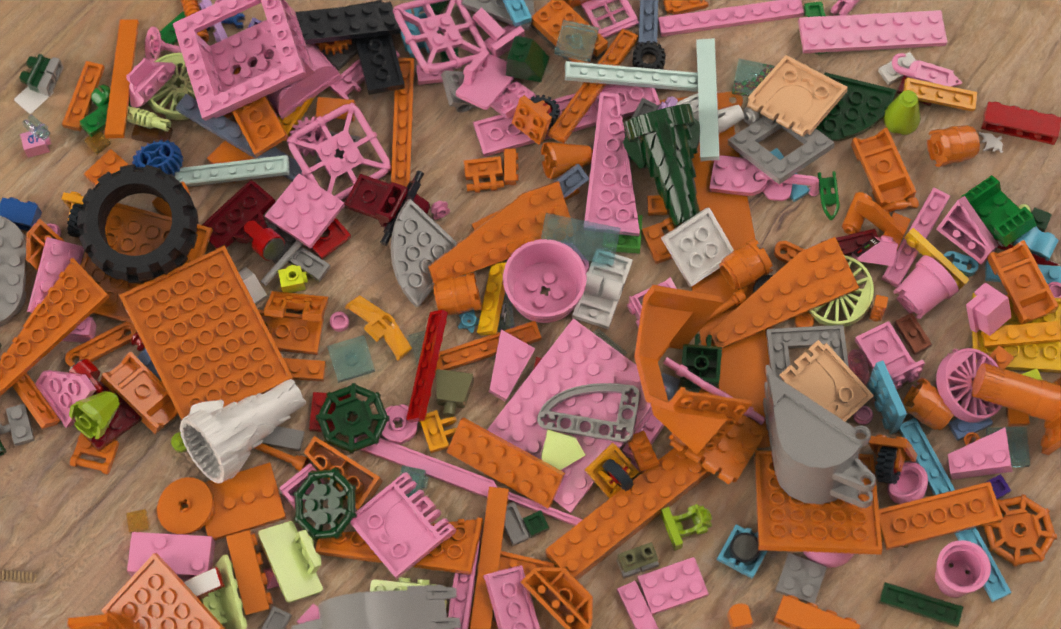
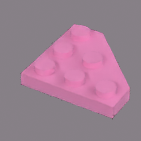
(63, 390)

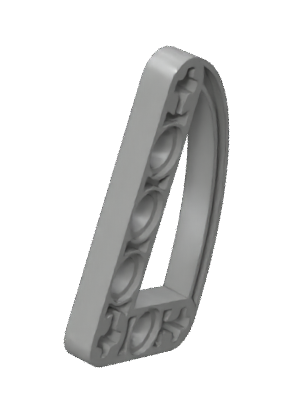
(621, 423)

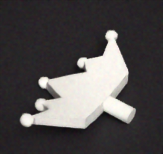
(992, 142)

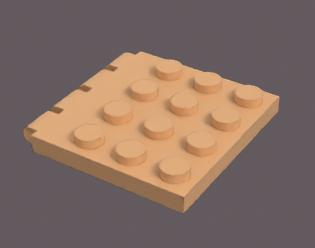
(796, 96)
(827, 381)

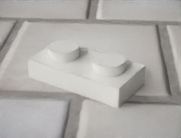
(890, 75)

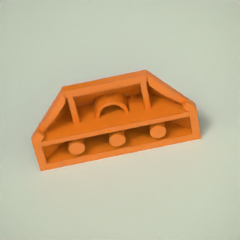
(36, 240)
(561, 596)

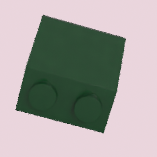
(526, 60)

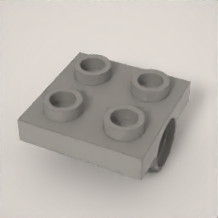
(452, 81)

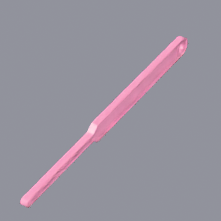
(454, 475)

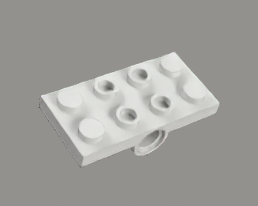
(602, 292)

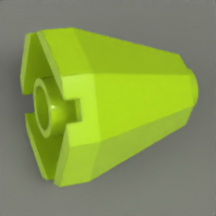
(94, 413)

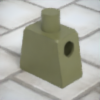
(453, 390)

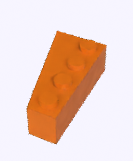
(327, 458)

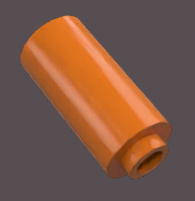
(853, 220)

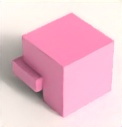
(988, 310)

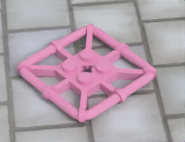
(436, 42)
(341, 142)

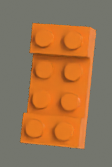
(884, 168)
(1023, 283)
(141, 391)

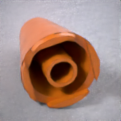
(562, 157)

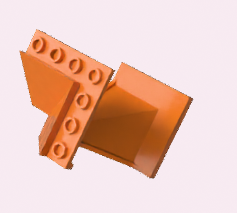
(669, 321)

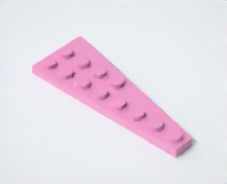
(610, 183)

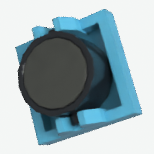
(742, 551)

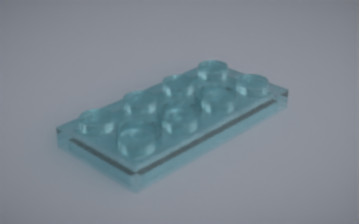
(588, 239)

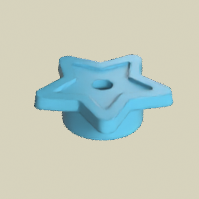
(464, 317)

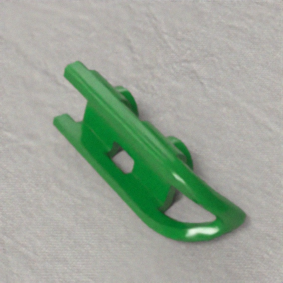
(829, 199)

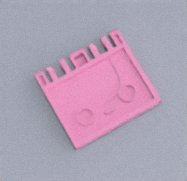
(399, 528)

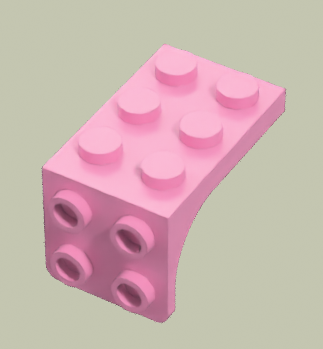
(884, 344)

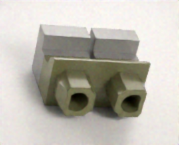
(634, 559)

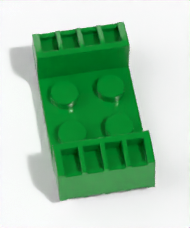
(998, 212)

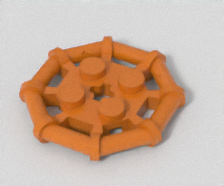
(1028, 537)

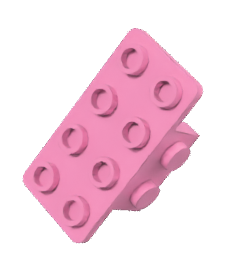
(484, 80)

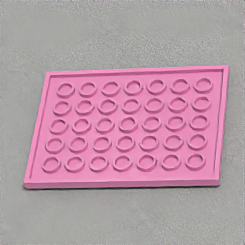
(572, 361)

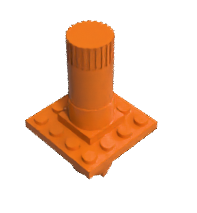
(1025, 395)

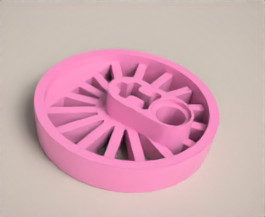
(964, 367)

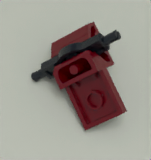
(384, 200)

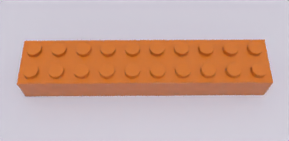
(626, 513)

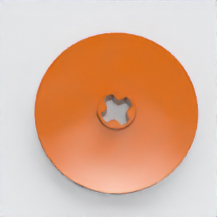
(189, 519)

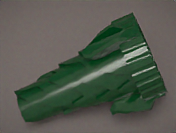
(667, 144)

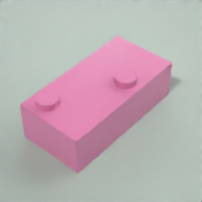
(183, 553)

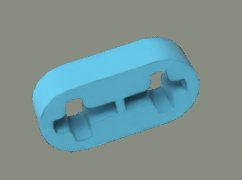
(961, 262)

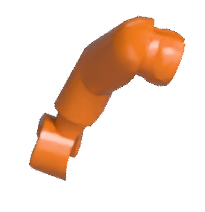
(902, 204)

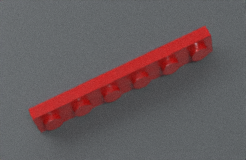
(427, 366)

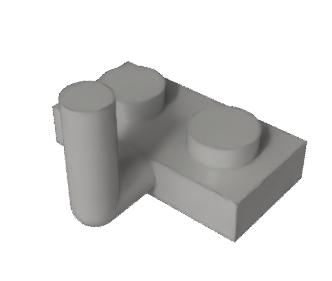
(18, 425)

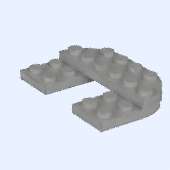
(12, 270)

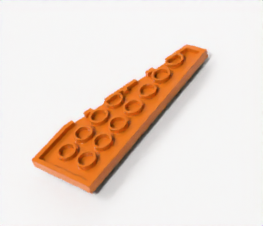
(502, 234)
(798, 287)

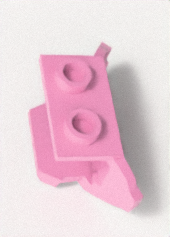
(147, 79)

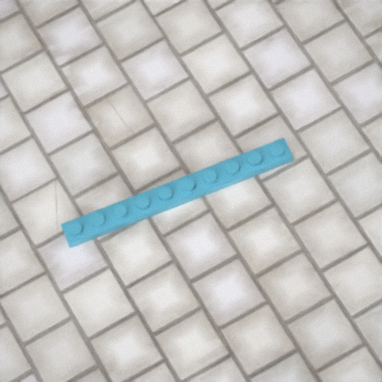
(940, 483)

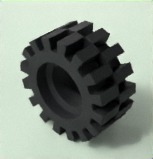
(651, 49)

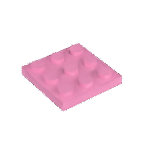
(304, 210)

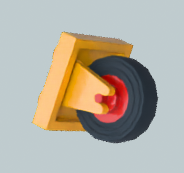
(612, 471)

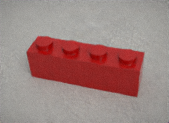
(1021, 123)

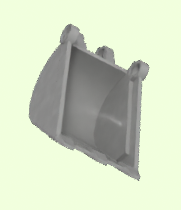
(814, 448)
(401, 609)

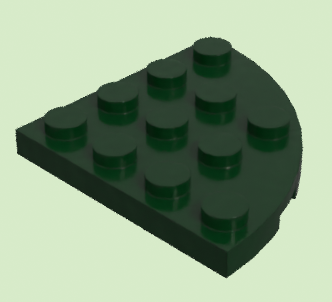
(857, 110)

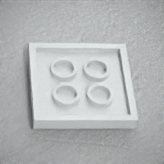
(698, 246)

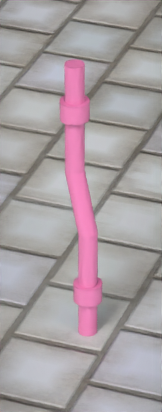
(682, 371)

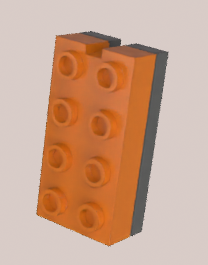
(548, 23)

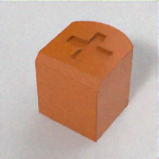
(740, 616)

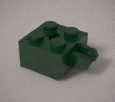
(702, 355)

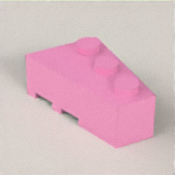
(968, 231)
(509, 363)
(982, 457)

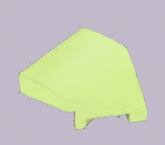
(561, 449)

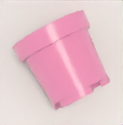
(925, 287)
(963, 557)

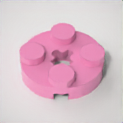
(402, 434)

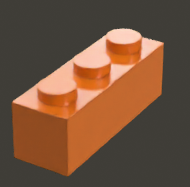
(510, 166)
(878, 308)

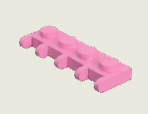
(350, 80)

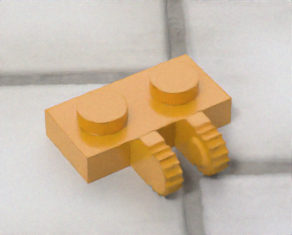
(434, 431)

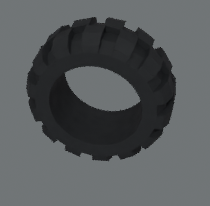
(115, 187)

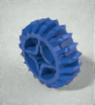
(160, 155)

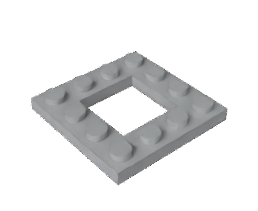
(747, 145)
(782, 339)

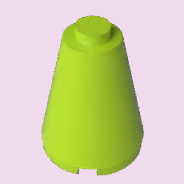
(903, 114)

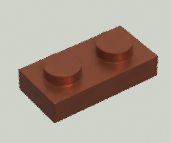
(913, 333)

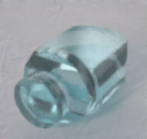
(36, 127)

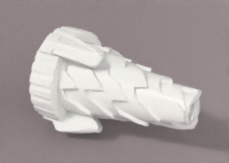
(223, 436)

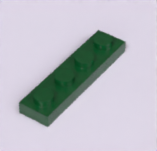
(921, 604)

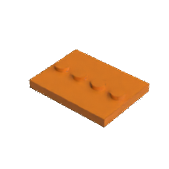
(244, 502)

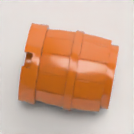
(953, 145)
(745, 265)
(458, 294)
(927, 405)

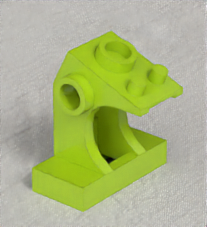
(700, 517)

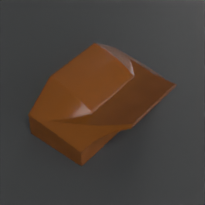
(154, 134)

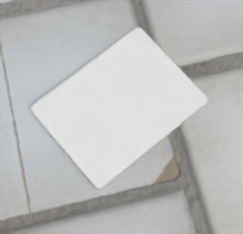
(30, 99)

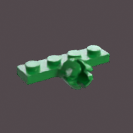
(96, 120)

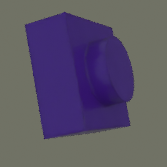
(999, 486)

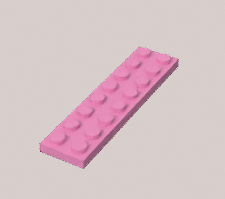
(872, 31)

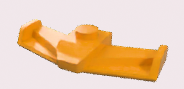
(380, 325)

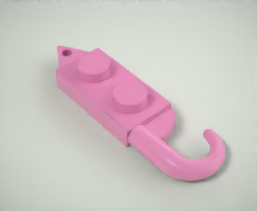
(926, 72)

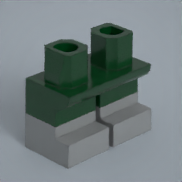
(43, 74)

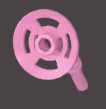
(157, 45)

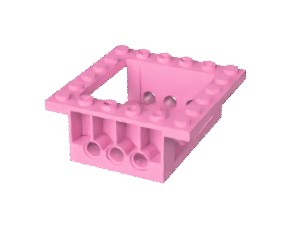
(213, 66)

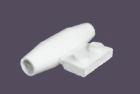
(726, 117)

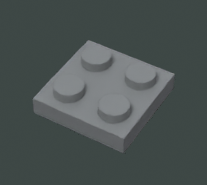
(801, 578)

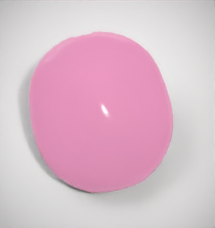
(911, 484)

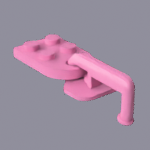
(737, 177)

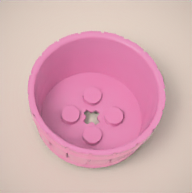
(548, 266)

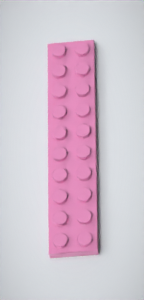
(500, 134)

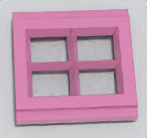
(610, 15)

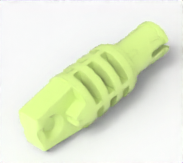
(147, 119)

